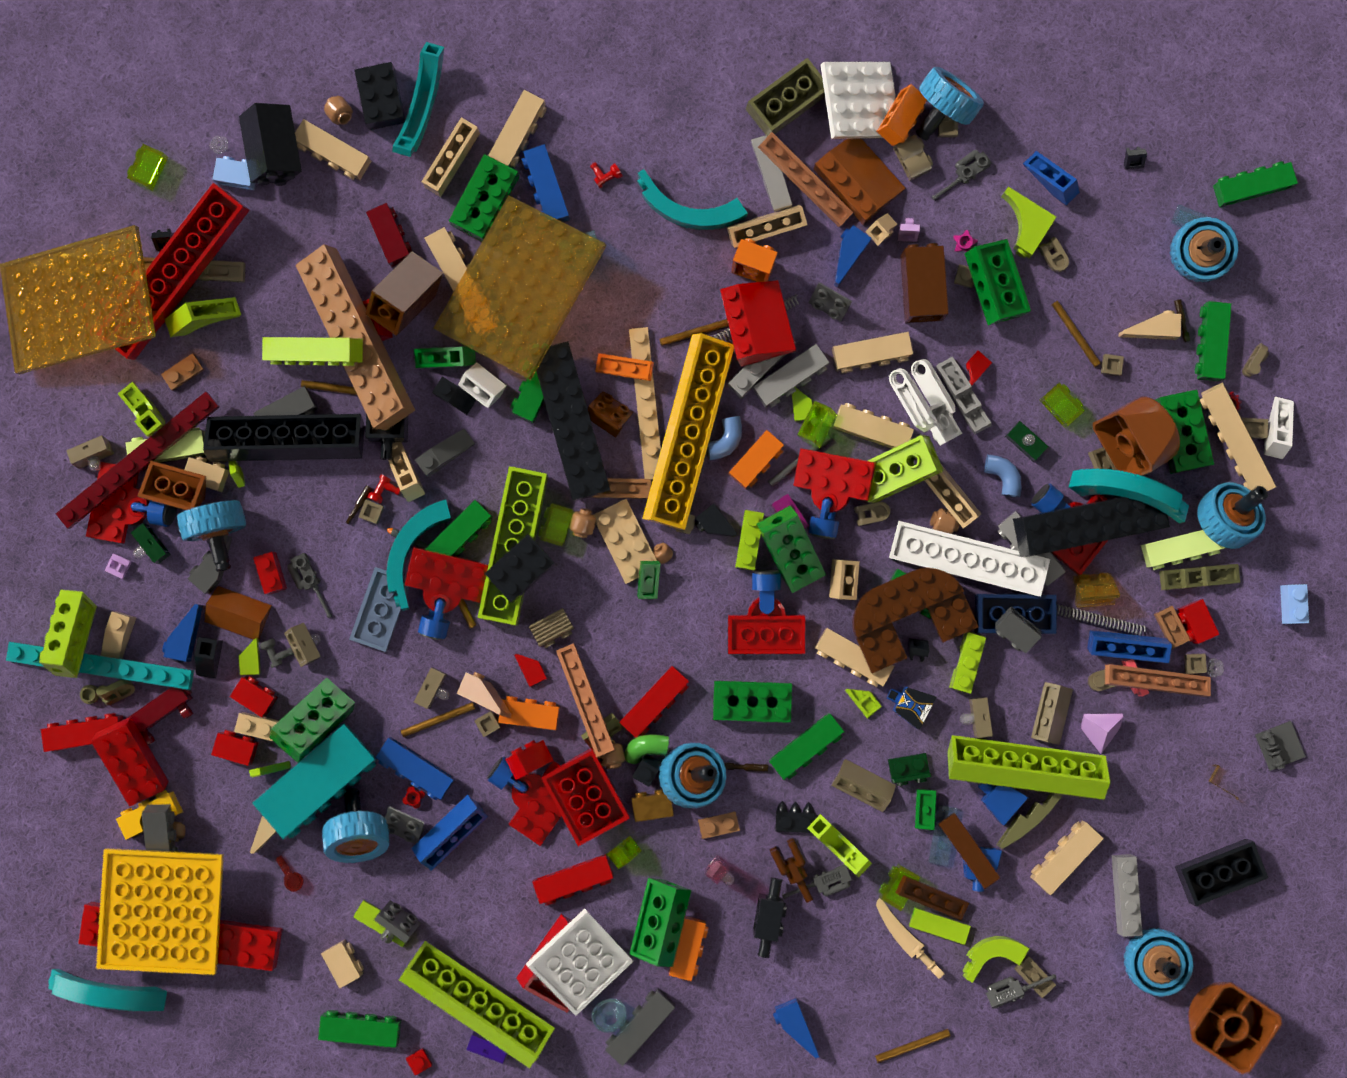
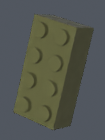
(787, 98)

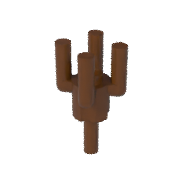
(793, 867)

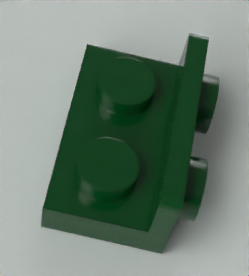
(909, 768)

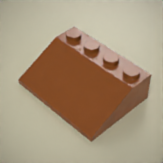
(858, 178)

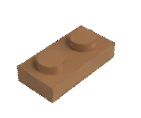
(182, 372)
(1171, 626)
(718, 825)

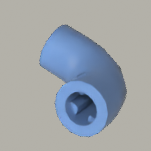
(729, 441)
(1007, 472)

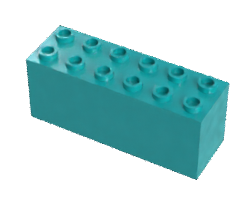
(315, 782)

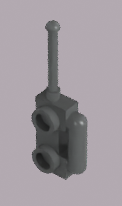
(969, 172)
(309, 577)
(826, 878)
(1012, 993)

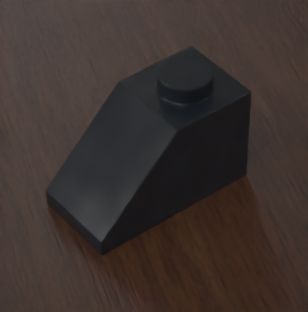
(454, 395)
(714, 522)
(648, 768)

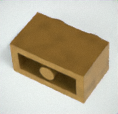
(651, 806)

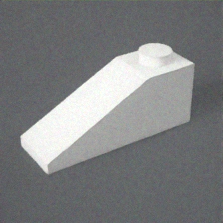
(1280, 429)

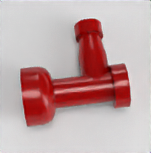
(603, 178)
(383, 484)

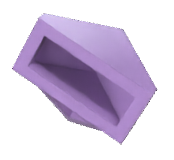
(1101, 728)

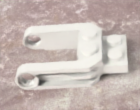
(940, 413)

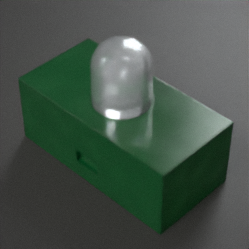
(1026, 441)
(149, 545)

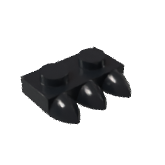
(794, 819)

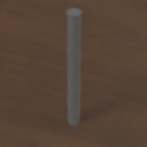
(792, 466)

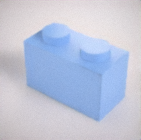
(232, 173)
(1294, 604)

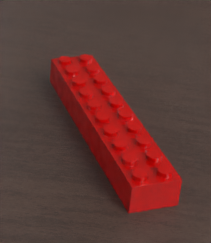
(188, 255)
(238, 943)

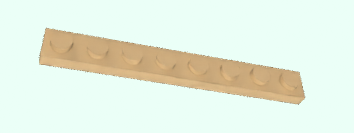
(646, 404)

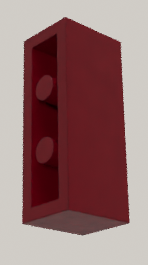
(389, 233)

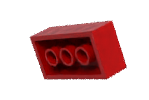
(129, 761)

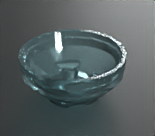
(609, 1009)

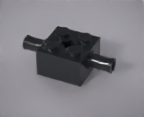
(387, 437)
(768, 917)

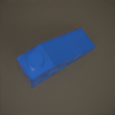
(1053, 178)
(851, 248)
(182, 640)
(794, 1024)

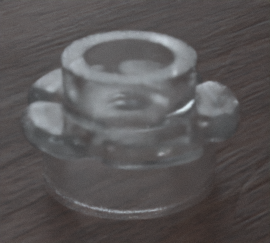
(219, 149)
(1214, 662)

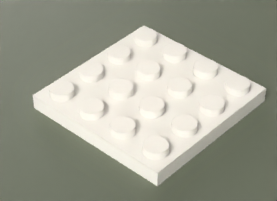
(857, 97)
(579, 962)

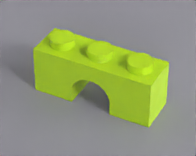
(749, 540)
(968, 663)

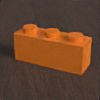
(902, 115)
(756, 460)
(531, 713)
(689, 949)

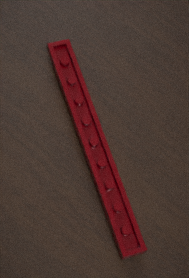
(137, 460)

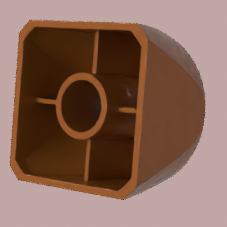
(1138, 436)
(1244, 1036)

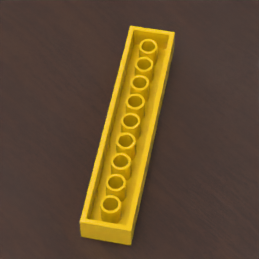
(688, 431)

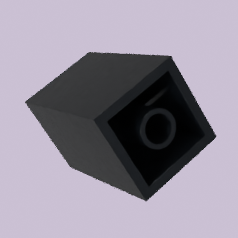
(270, 144)

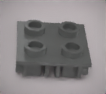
(829, 302)
(1280, 745)
(404, 825)

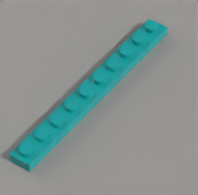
(110, 667)

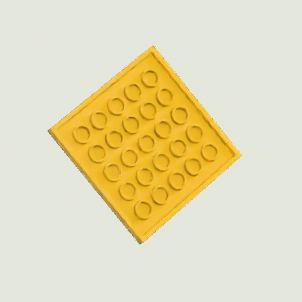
(160, 911)

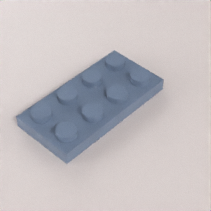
(377, 613)

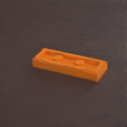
(624, 367)

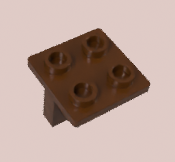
(609, 413)

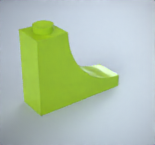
(1032, 222)
(199, 314)

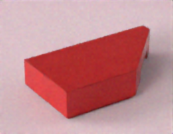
(976, 366)
(531, 669)

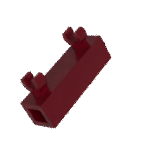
(160, 708)

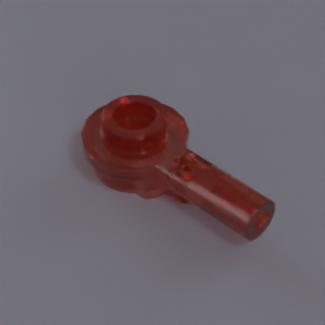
(293, 880)

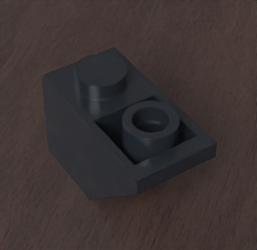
(207, 656)

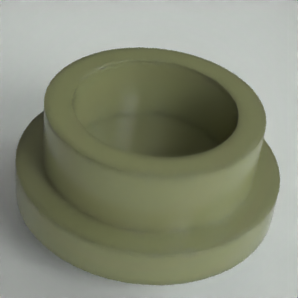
(88, 694)

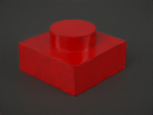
(419, 1061)

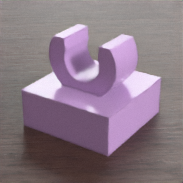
(908, 231)
(118, 566)

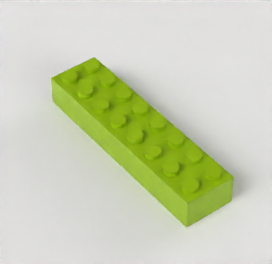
(517, 518)
(1028, 767)
(477, 1004)

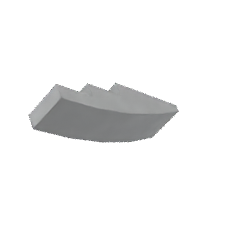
(772, 178)
(963, 395)

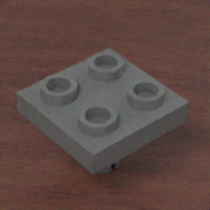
(396, 922)

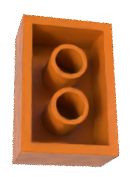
(753, 260)

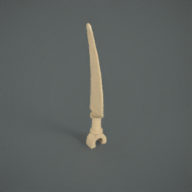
(906, 939)

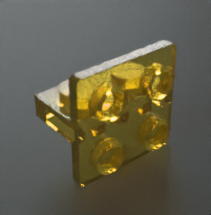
(1095, 590)

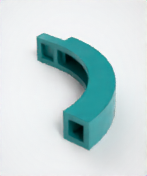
(423, 100)
(689, 217)
(1131, 486)
(411, 531)
(106, 995)

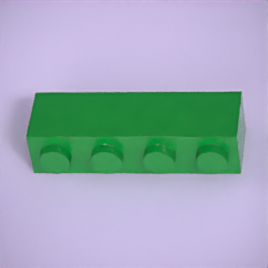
(1255, 184)
(1213, 341)
(529, 400)
(462, 530)
(805, 746)
(359, 1029)

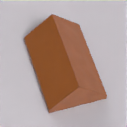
(173, 486)
(237, 613)

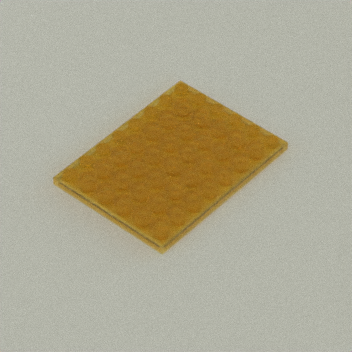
(519, 287)
(77, 300)

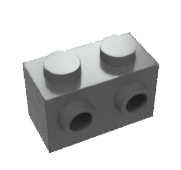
(1017, 630)

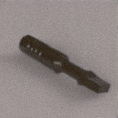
(1180, 310)
(359, 503)
(747, 767)

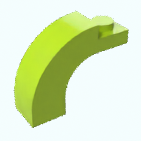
(147, 415)
(839, 845)
(993, 947)

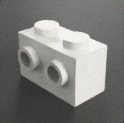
(482, 385)

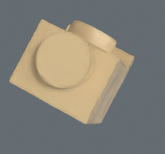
(881, 229)

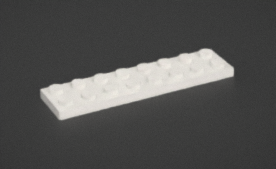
(969, 558)

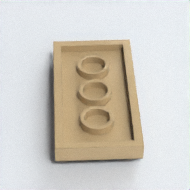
(624, 539)

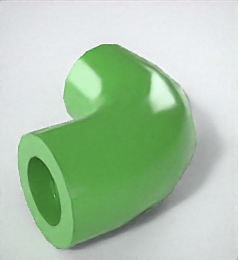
(645, 745)

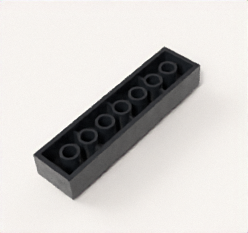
(571, 423)
(284, 437)
(1086, 525)

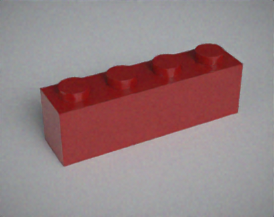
(654, 701)
(75, 733)
(572, 879)

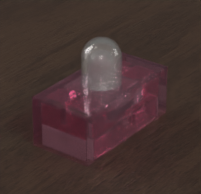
(719, 871)

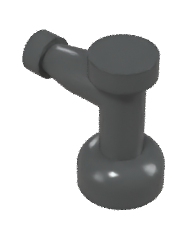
(276, 659)

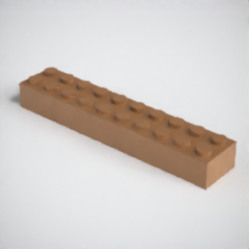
(345, 317)

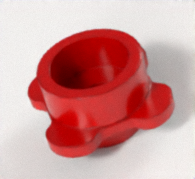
(411, 791)

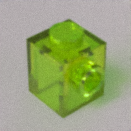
(624, 852)

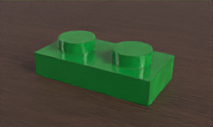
(648, 580)
(925, 809)

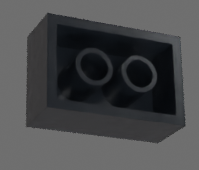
(380, 96)
(520, 568)

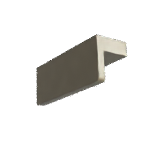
(1052, 713)
(864, 785)

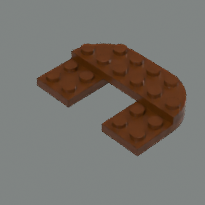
(902, 597)

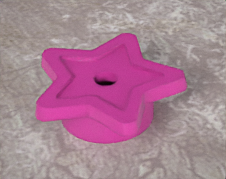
(964, 237)

